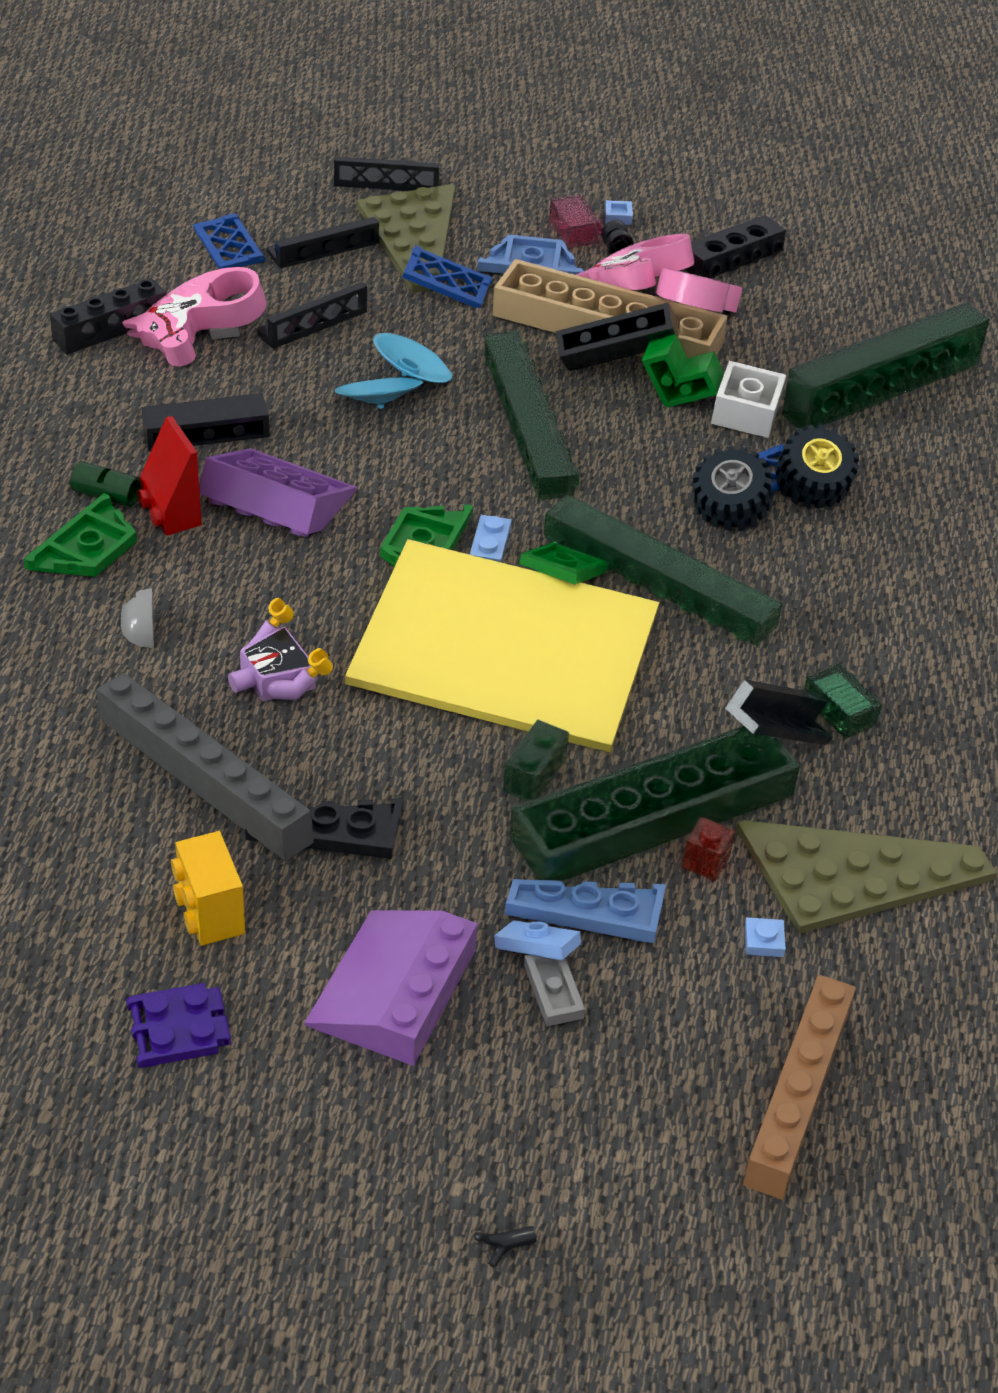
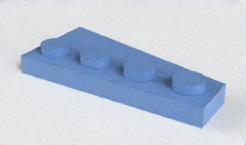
(607, 911)

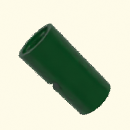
(96, 480)

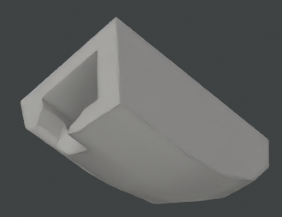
(138, 619)

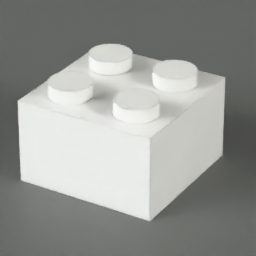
(748, 399)

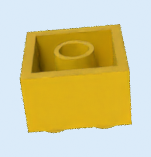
(208, 888)

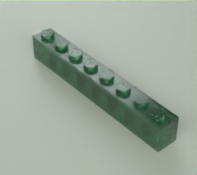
(530, 416)
(663, 570)

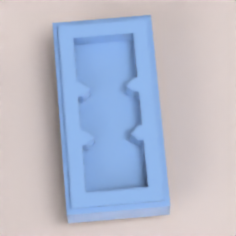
(537, 939)

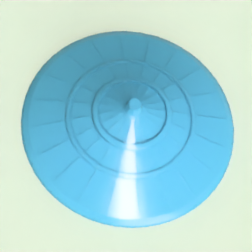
(412, 358)
(379, 390)

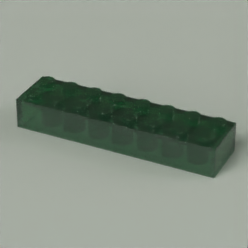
(884, 366)
(651, 803)

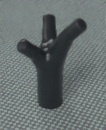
(506, 1241)

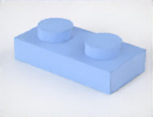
(491, 537)

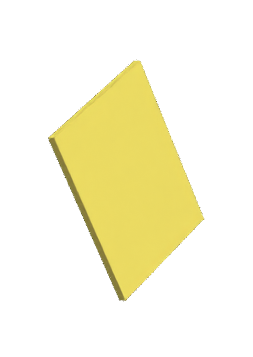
(504, 644)

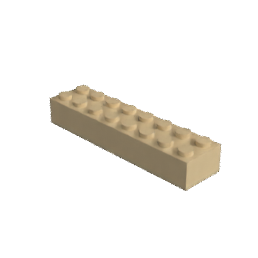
(564, 300)

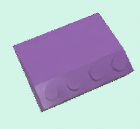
(273, 490)
(395, 981)

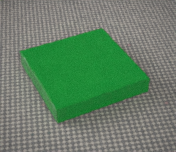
(563, 563)

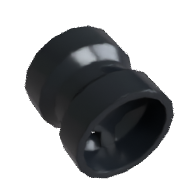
(616, 236)

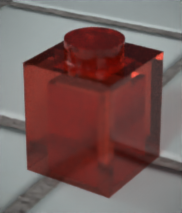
(708, 849)

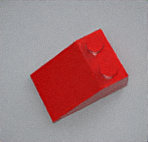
(171, 481)

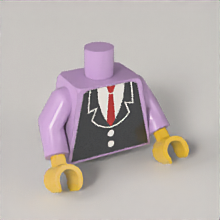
(276, 662)

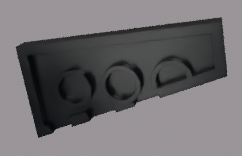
(355, 829)

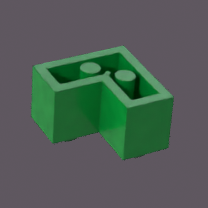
(679, 377)

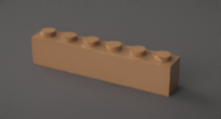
(799, 1087)

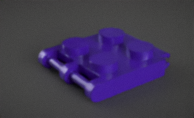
(179, 1023)

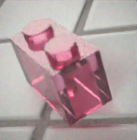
(574, 221)

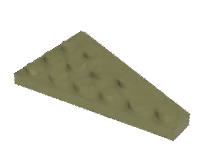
(409, 220)
(848, 875)

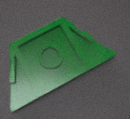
(426, 526)
(86, 542)

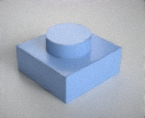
(619, 211)
(764, 937)

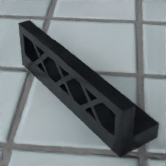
(385, 174)
(325, 242)
(314, 316)
(779, 712)

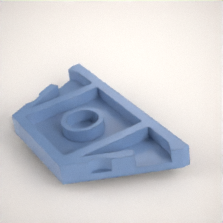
(535, 250)

